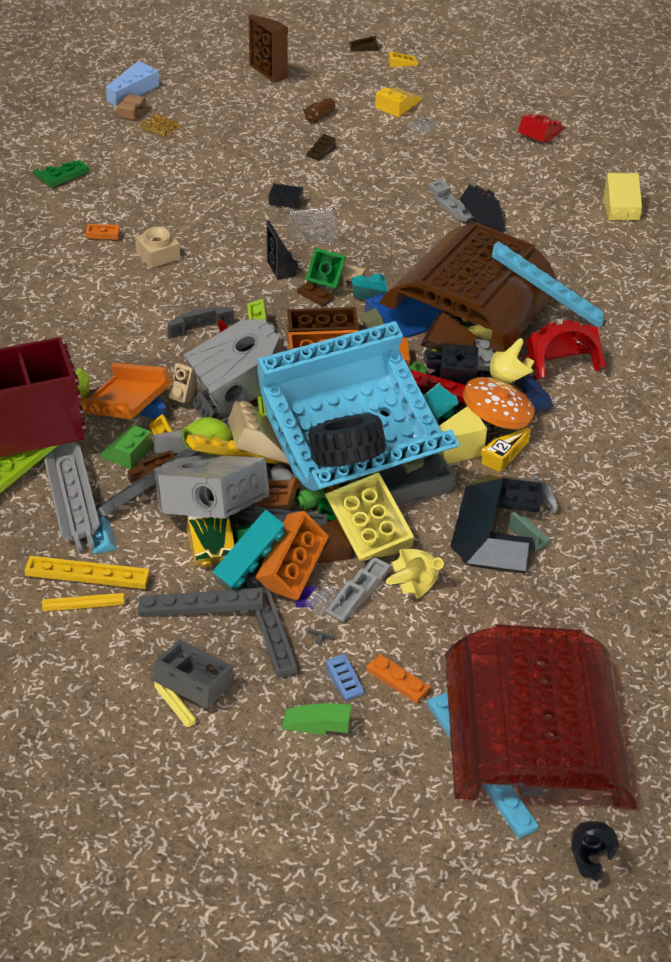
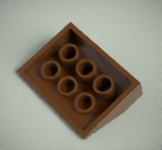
(268, 47)

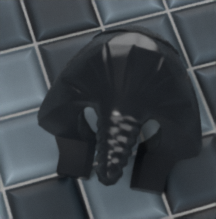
(589, 840)

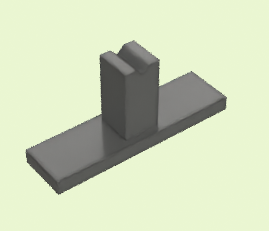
(320, 635)

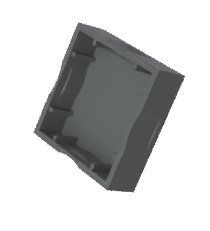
(425, 482)

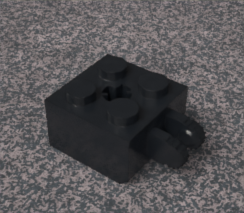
(455, 362)

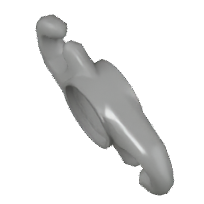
(548, 497)

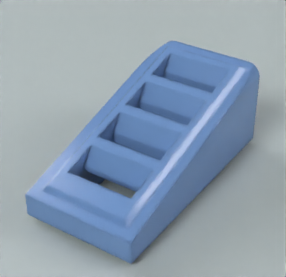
(337, 666)

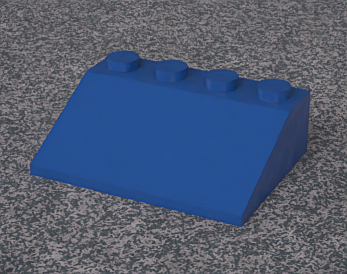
(410, 315)

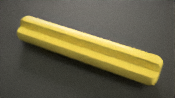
(177, 705)

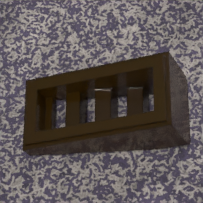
(364, 44)
(323, 146)

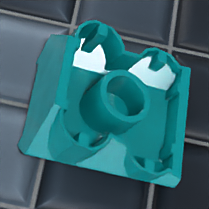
(368, 287)
(441, 402)

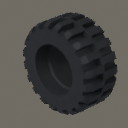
(347, 440)

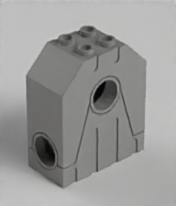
(228, 362)
(211, 485)

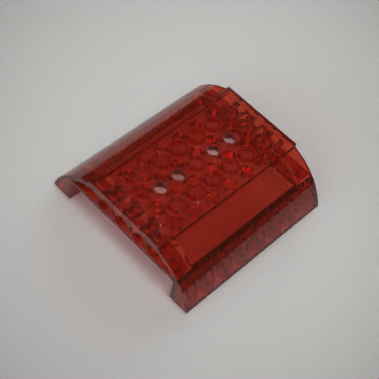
(502, 704)

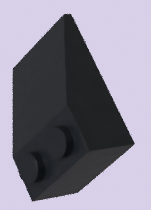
(483, 207)
(278, 256)

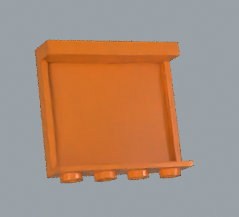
(127, 391)

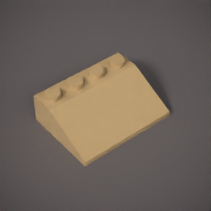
(254, 432)

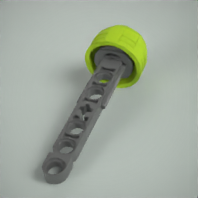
(206, 426)

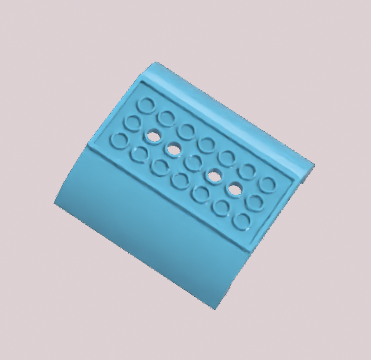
(346, 378)

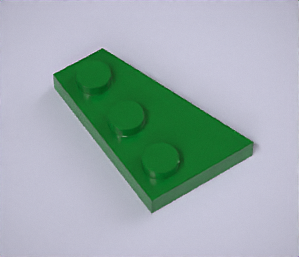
(57, 175)

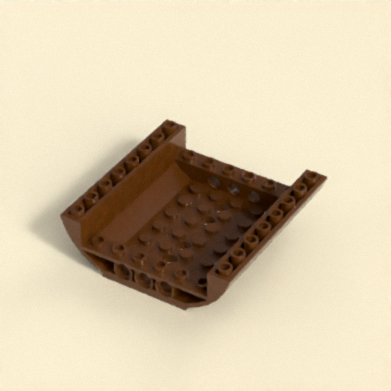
(473, 285)

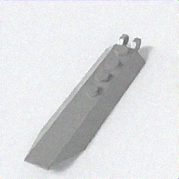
(72, 494)

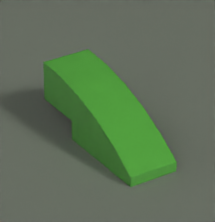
(318, 718)

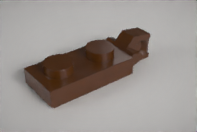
(148, 465)

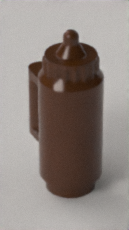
(319, 110)

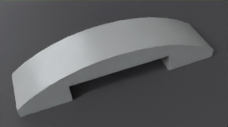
(442, 194)

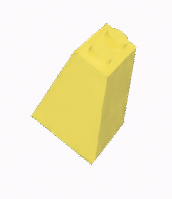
(622, 196)
(470, 434)

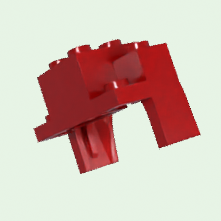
(561, 341)

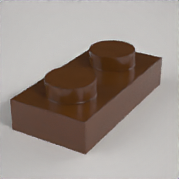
(315, 294)

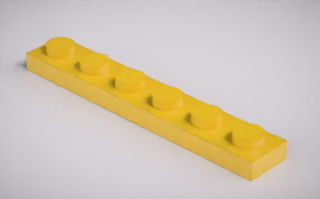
(221, 447)
(87, 572)

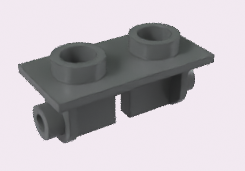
(205, 406)

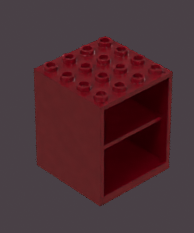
(38, 397)

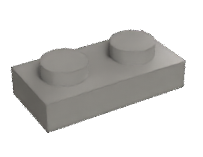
(484, 354)

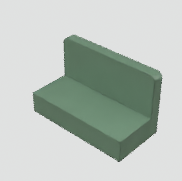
(523, 527)

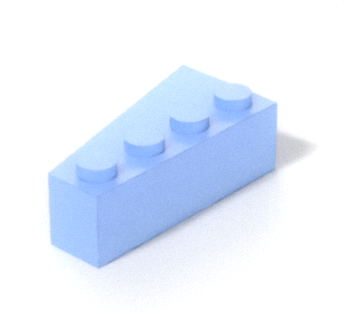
(133, 81)

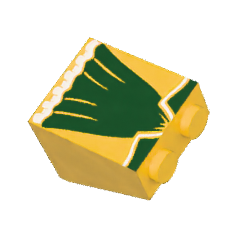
(209, 539)

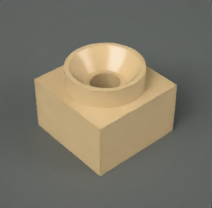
(157, 247)

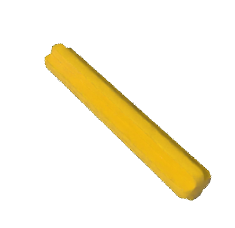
(83, 602)

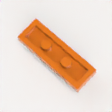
(398, 678)

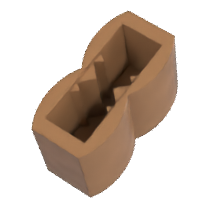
(132, 106)

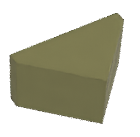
(371, 318)

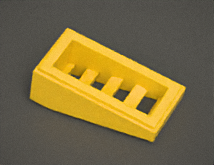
(401, 60)

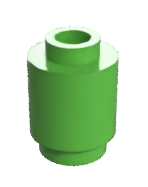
(309, 499)

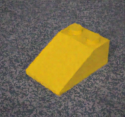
(395, 101)

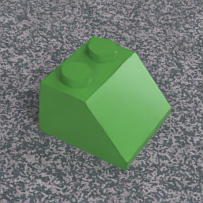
(128, 447)

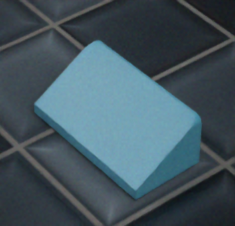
(104, 537)

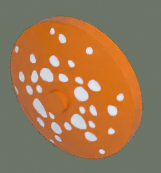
(498, 403)

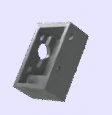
(186, 673)

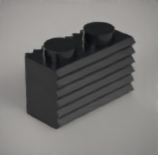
(286, 195)

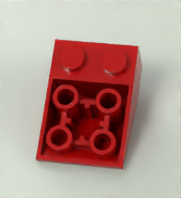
(540, 127)

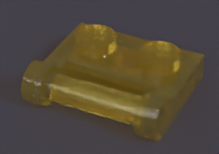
(160, 125)

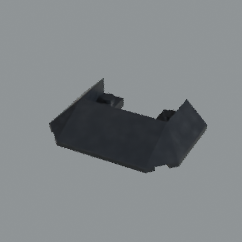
(477, 520)

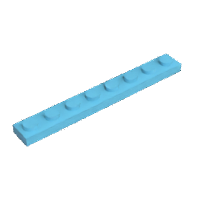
(547, 284)
(502, 795)

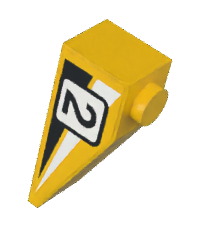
(504, 449)

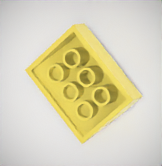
(370, 518)

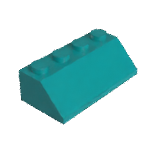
(248, 551)

